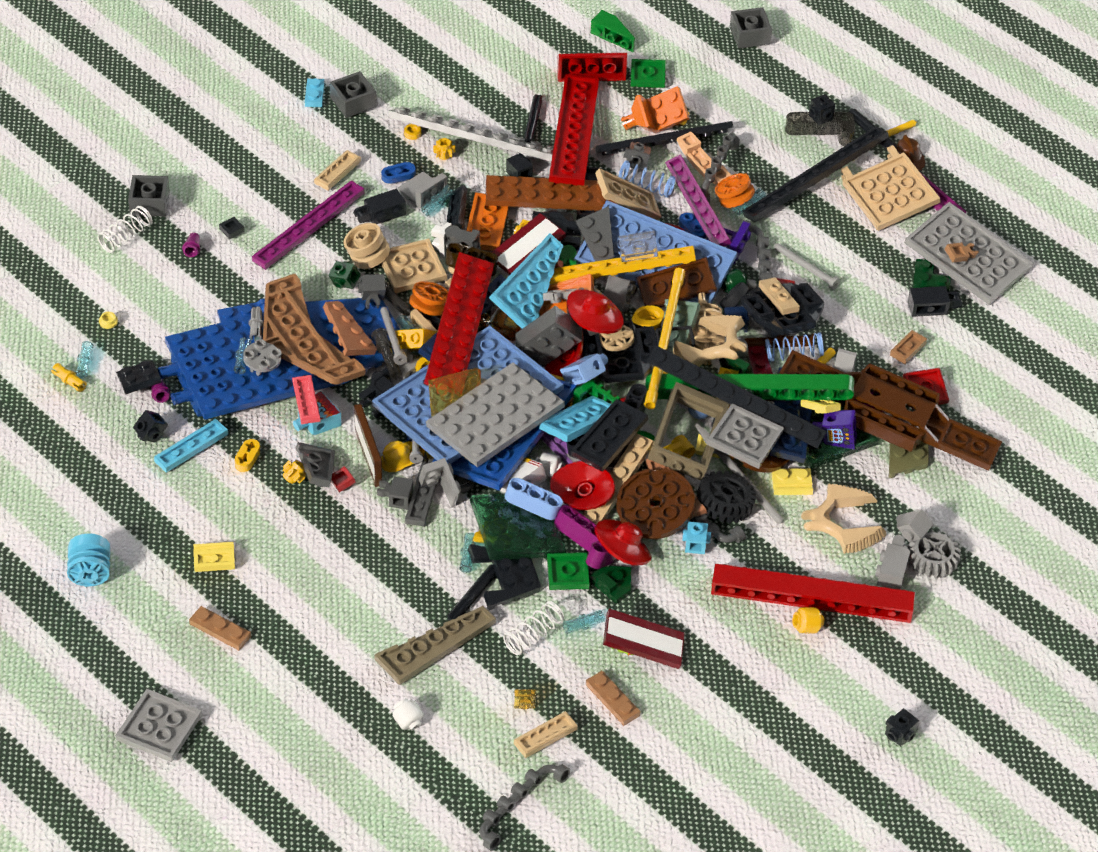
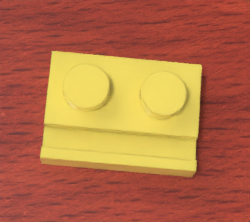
(792, 481)
(214, 556)

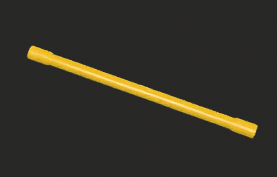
(677, 282)

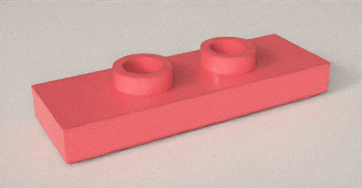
(306, 399)

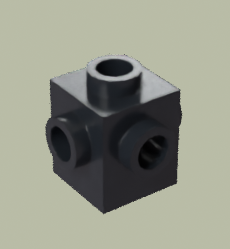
(821, 109)
(150, 426)
(901, 727)

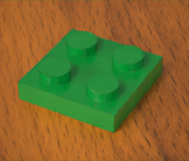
(647, 73)
(567, 571)

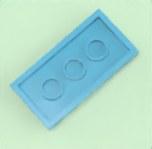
(575, 419)

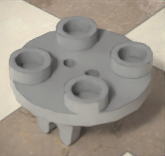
(262, 356)

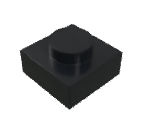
(231, 227)

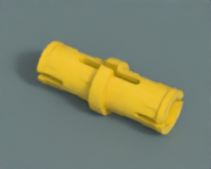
(69, 377)

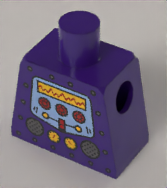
(840, 428)

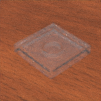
(638, 246)

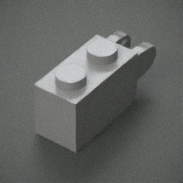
(894, 564)

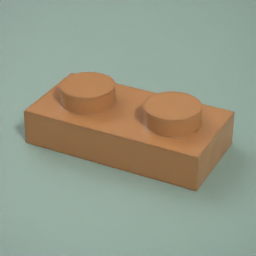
(908, 347)

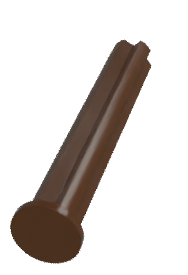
(761, 341)

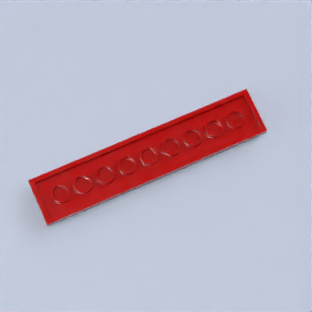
(574, 130)
(460, 317)

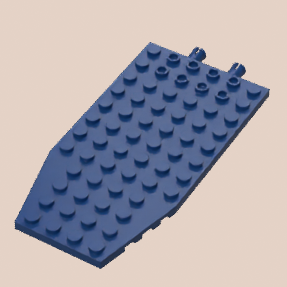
(206, 361)

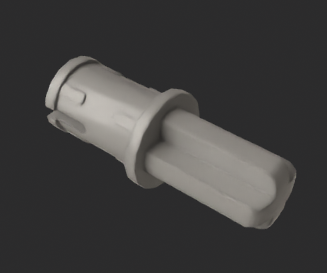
(256, 323)

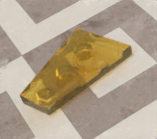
(450, 388)

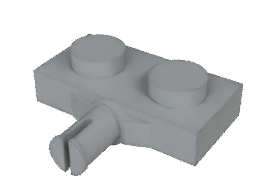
(557, 295)

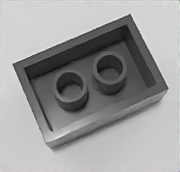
(549, 336)

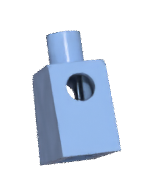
(584, 369)

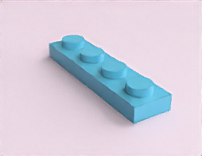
(191, 445)

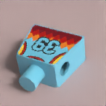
(329, 416)

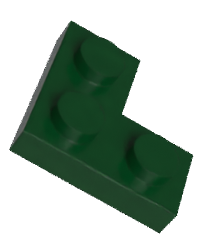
(925, 278)

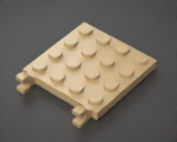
(890, 190)

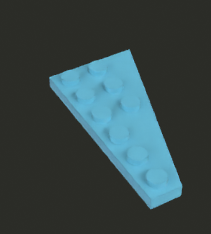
(523, 290)

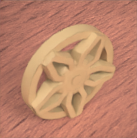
(617, 339)

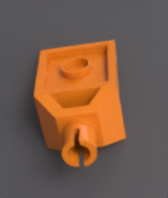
(657, 112)

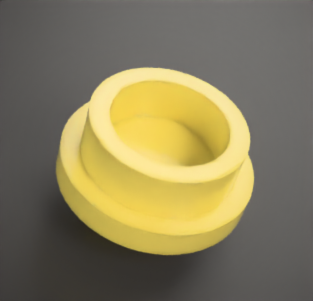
(108, 320)

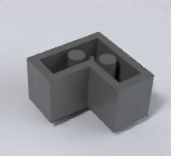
(619, 291)

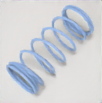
(671, 181)
(819, 339)

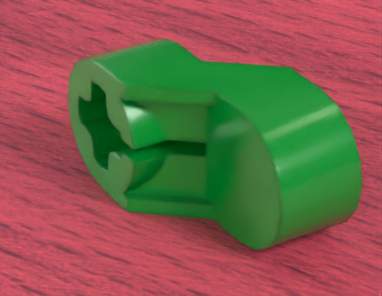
(568, 253)

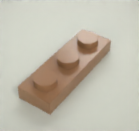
(220, 628)
(612, 698)

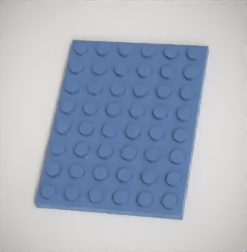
(409, 401)

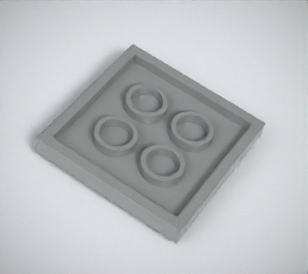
(745, 436)
(159, 725)

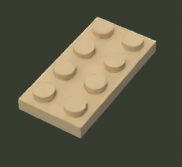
(627, 194)

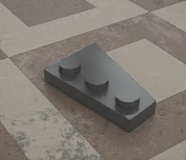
(597, 234)
(317, 463)

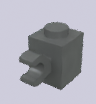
(372, 289)
(398, 493)

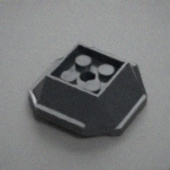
(780, 325)
(625, 364)

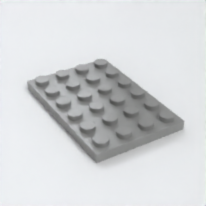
(988, 273)
(495, 414)

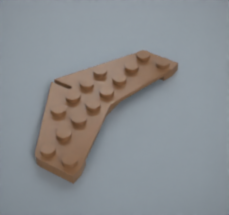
(291, 331)

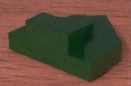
(613, 582)

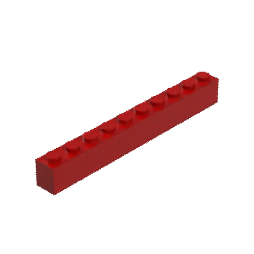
(813, 592)

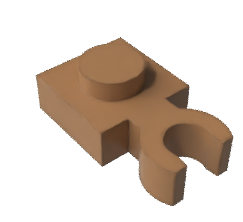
(958, 252)

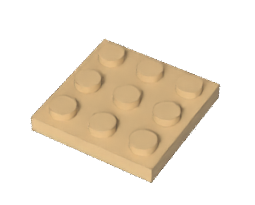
(413, 264)

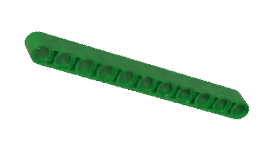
(776, 385)

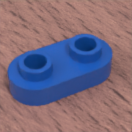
(398, 172)
(691, 225)

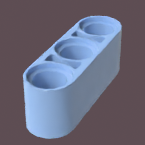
(533, 498)

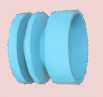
(88, 560)

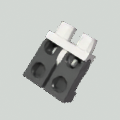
(453, 234)

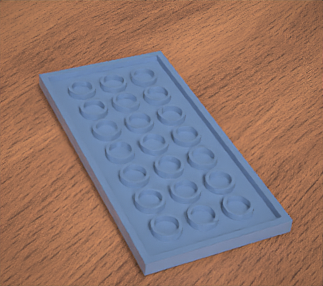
(667, 237)

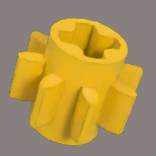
(444, 149)
(294, 472)

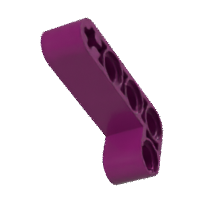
(583, 533)

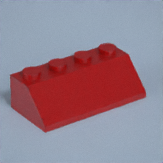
(599, 65)

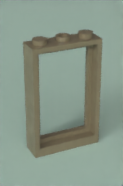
(697, 401)

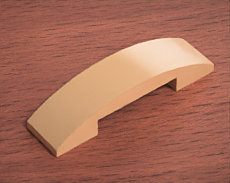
(697, 157)

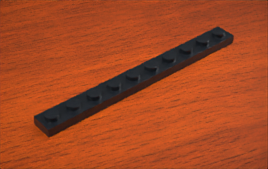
(815, 174)
(735, 395)

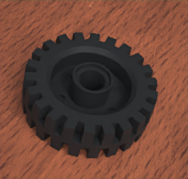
(726, 496)

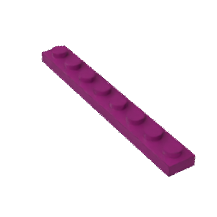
(697, 201)
(308, 225)

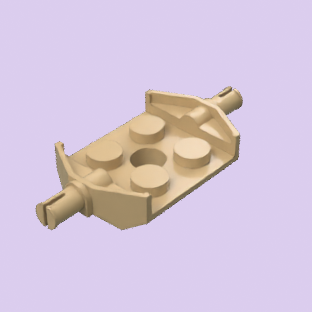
(704, 337)

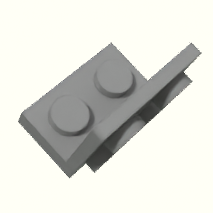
(422, 188)
(441, 471)

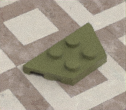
(905, 461)

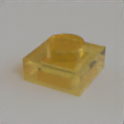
(524, 699)

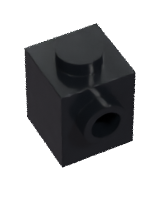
(519, 166)

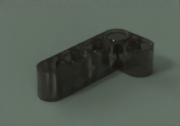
(842, 125)

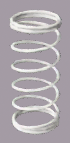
(113, 243)
(549, 615)

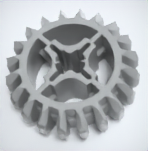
(933, 559)

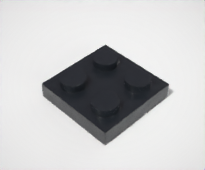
(138, 376)

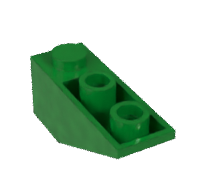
(612, 30)

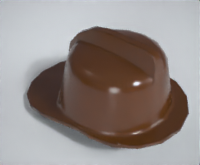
(912, 150)

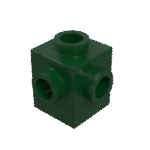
(344, 275)

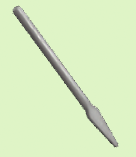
(735, 469)

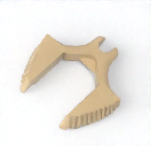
(723, 325)
(851, 539)

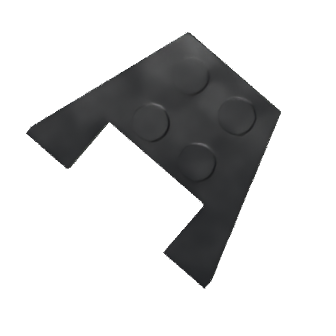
(515, 577)

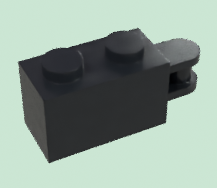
(381, 207)
(932, 301)

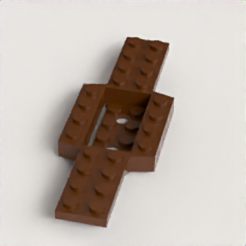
(896, 394)

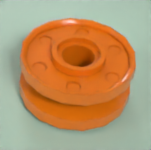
(734, 190)
(428, 298)

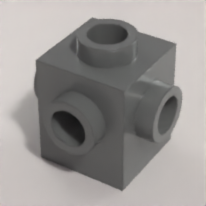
(637, 154)

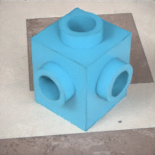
(696, 537)

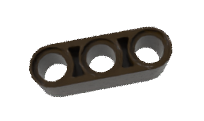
(454, 248)

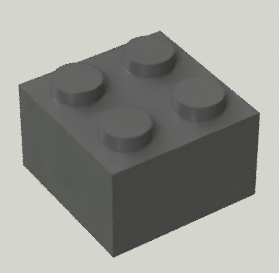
(750, 27)
(353, 94)
(150, 193)

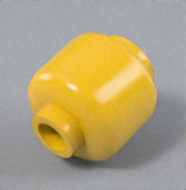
(808, 620)

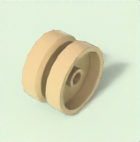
(366, 245)

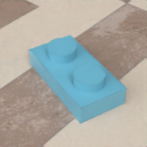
(314, 92)

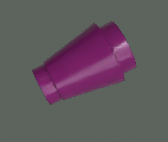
(192, 245)
(160, 392)

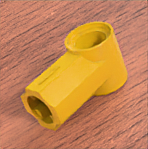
(681, 446)

